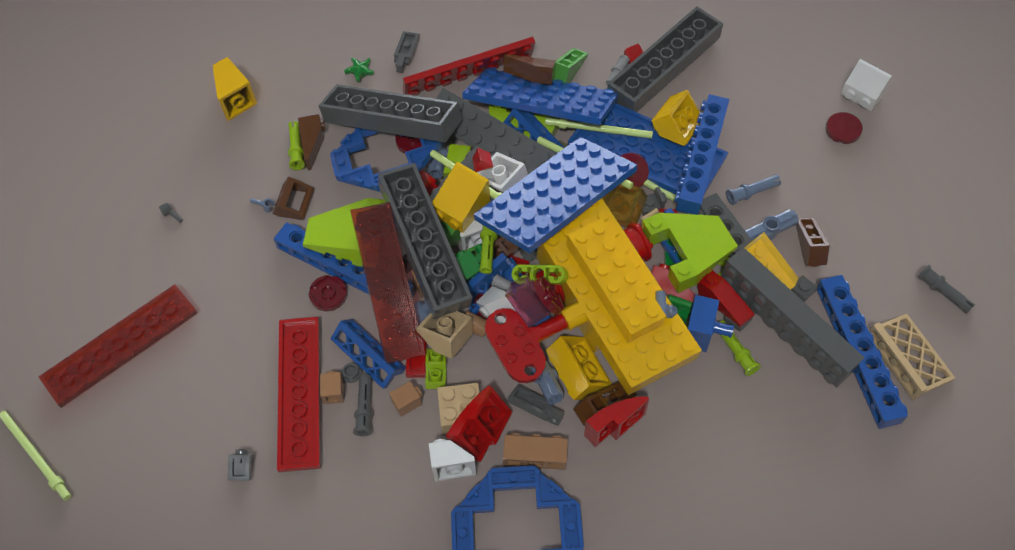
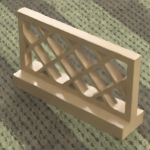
(898, 361)

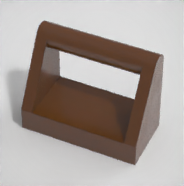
(280, 207)

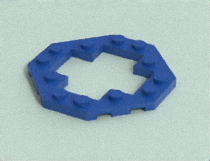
(364, 175)
(516, 478)

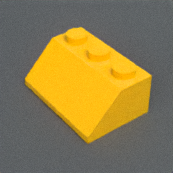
(677, 118)
(770, 257)
(578, 367)

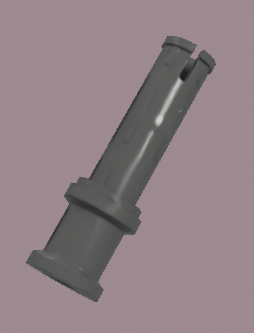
(938, 283)
(363, 413)

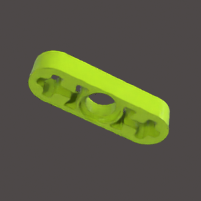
(532, 269)

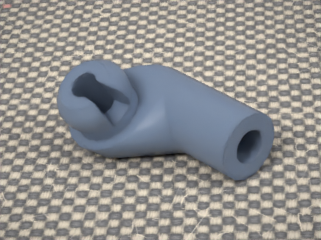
(670, 311)

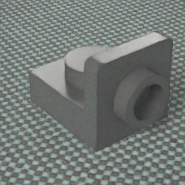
(655, 200)
(240, 465)

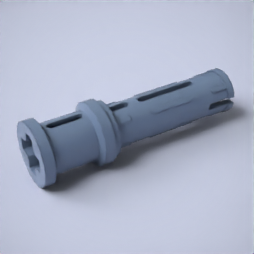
(746, 191)

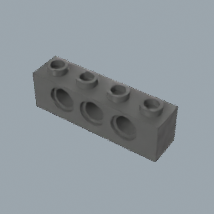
(715, 206)

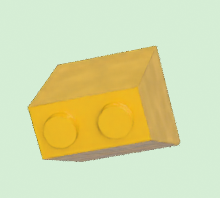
(232, 89)
(461, 197)

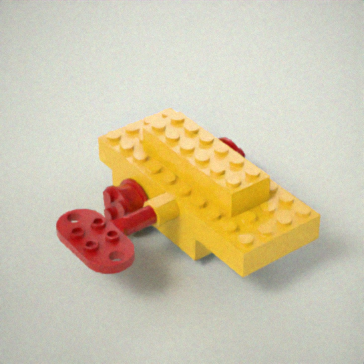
(607, 298)

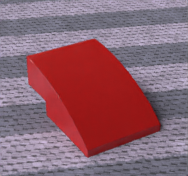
(615, 419)
(480, 423)

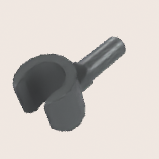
(166, 209)

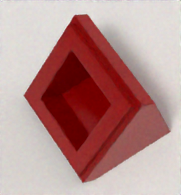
(482, 160)

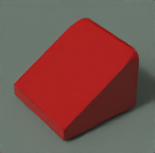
(633, 52)

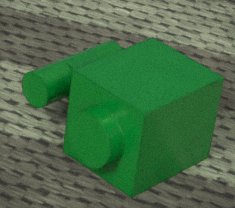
(468, 263)
(683, 307)

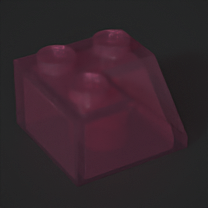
(526, 301)

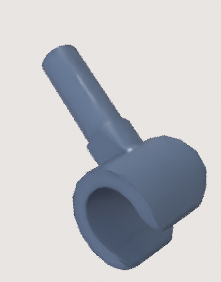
(268, 201)

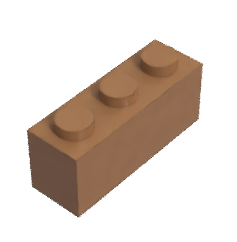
(535, 451)

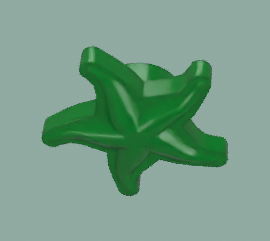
(359, 69)

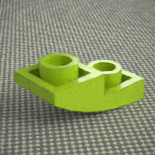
(435, 370)

